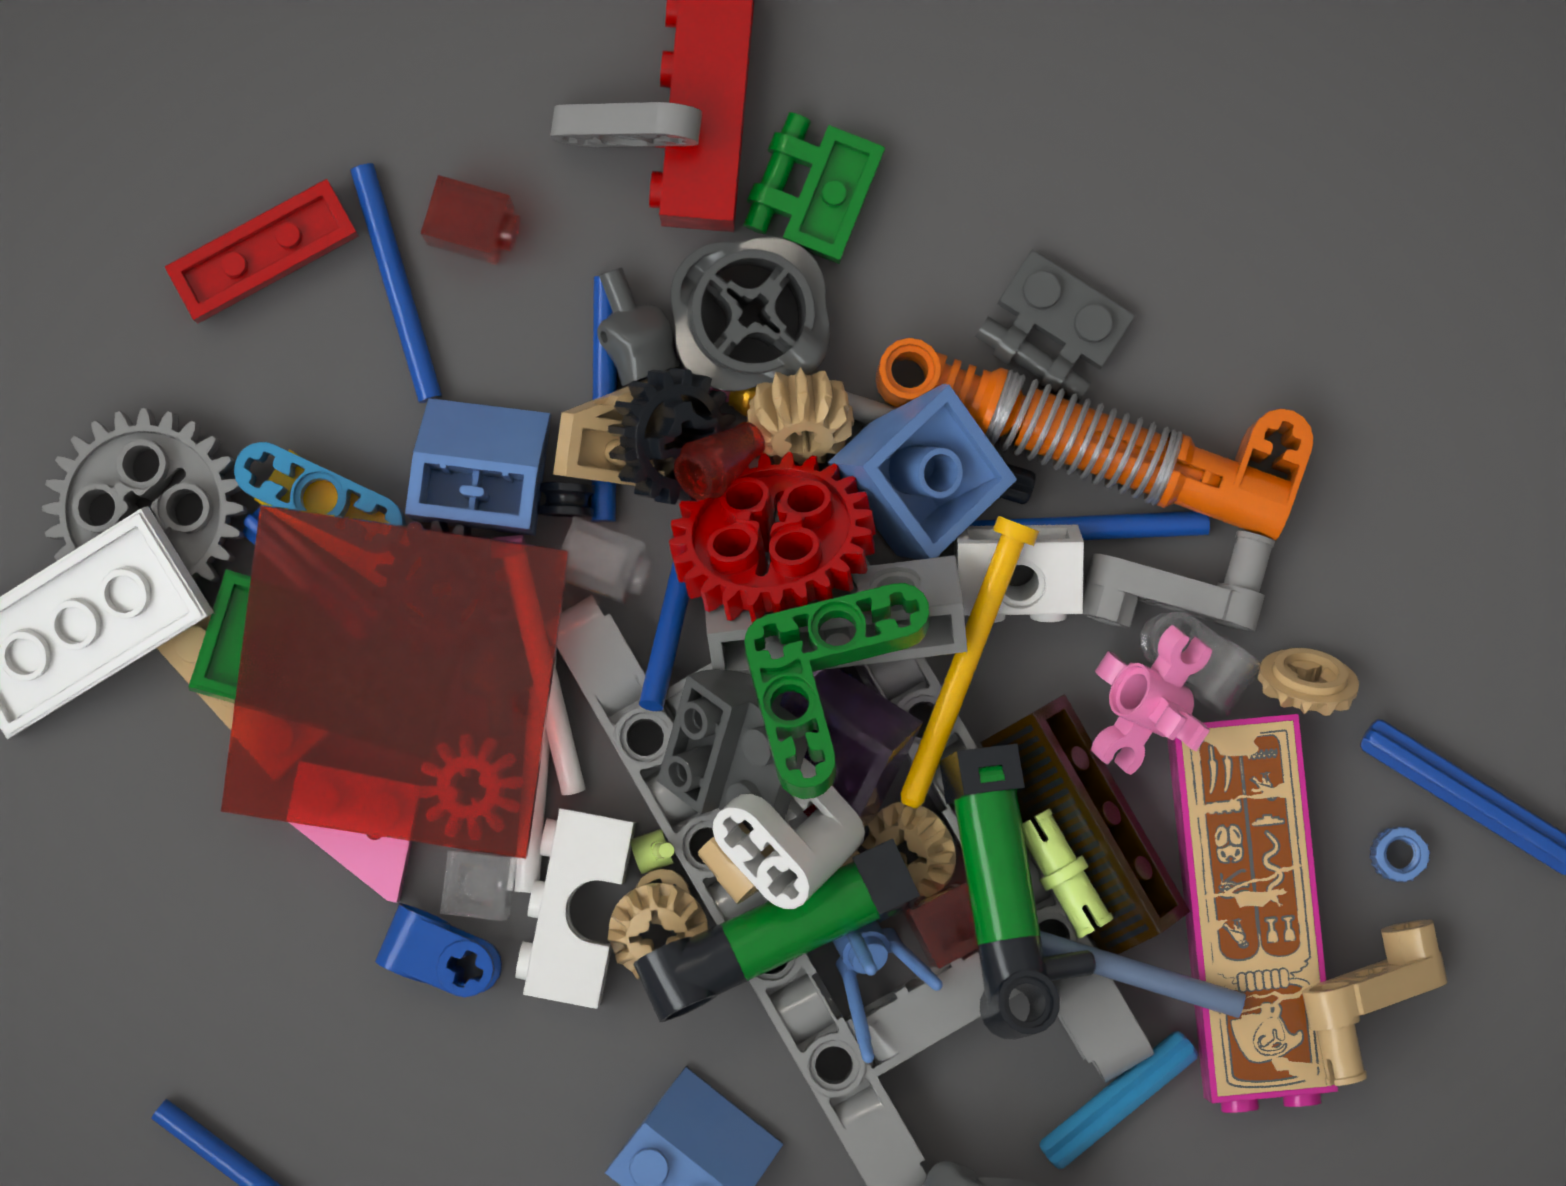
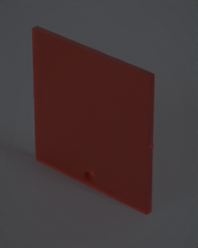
(394, 681)

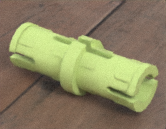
(1065, 874)

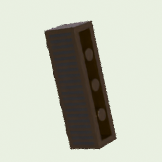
(1096, 823)

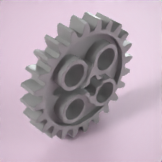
(108, 468)

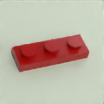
(261, 251)

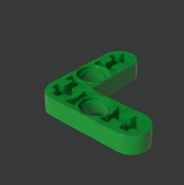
(796, 669)

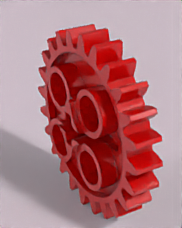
(812, 549)

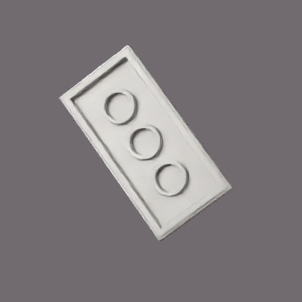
(91, 618)

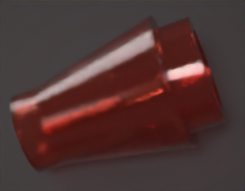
(716, 461)

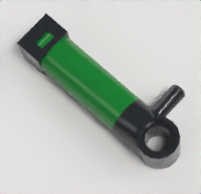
(1001, 893)
(750, 944)

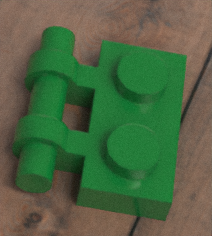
(831, 194)

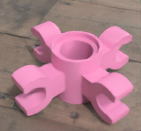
(1151, 700)

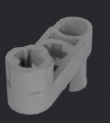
(1118, 585)

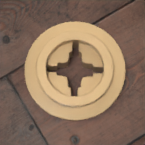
(1308, 680)
(925, 836)
(634, 914)

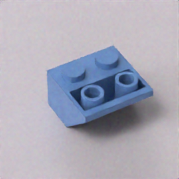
(478, 466)

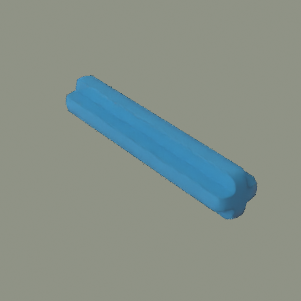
(1118, 1100)

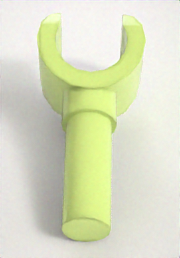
(652, 851)

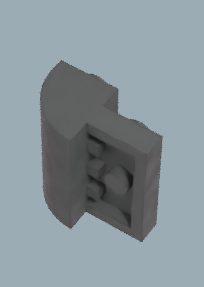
(722, 745)

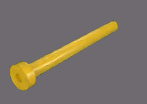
(964, 664)

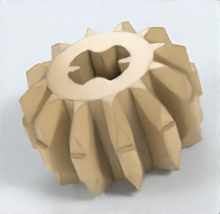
(802, 416)

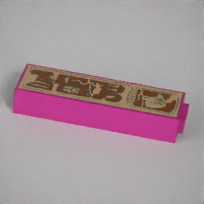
(1251, 908)

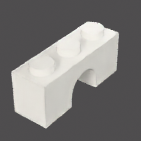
(560, 960)

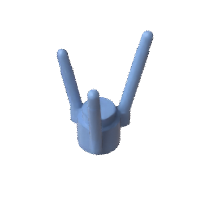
(865, 953)

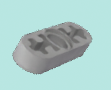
(626, 124)

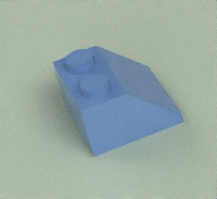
(925, 472)
(694, 1141)

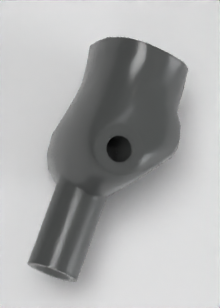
(634, 335)

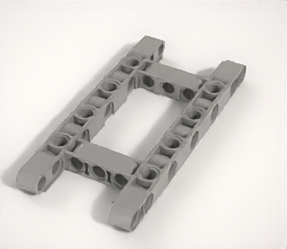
(795, 995)

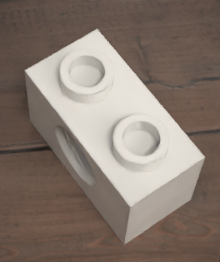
(1057, 575)

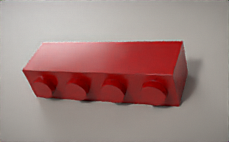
(710, 75)

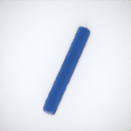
(1466, 794)

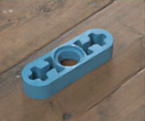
(285, 463)

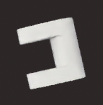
(805, 847)

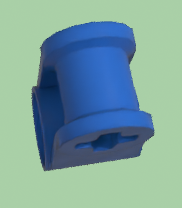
(428, 951)

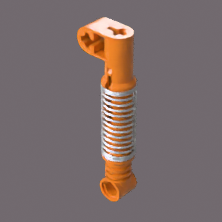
(1159, 465)

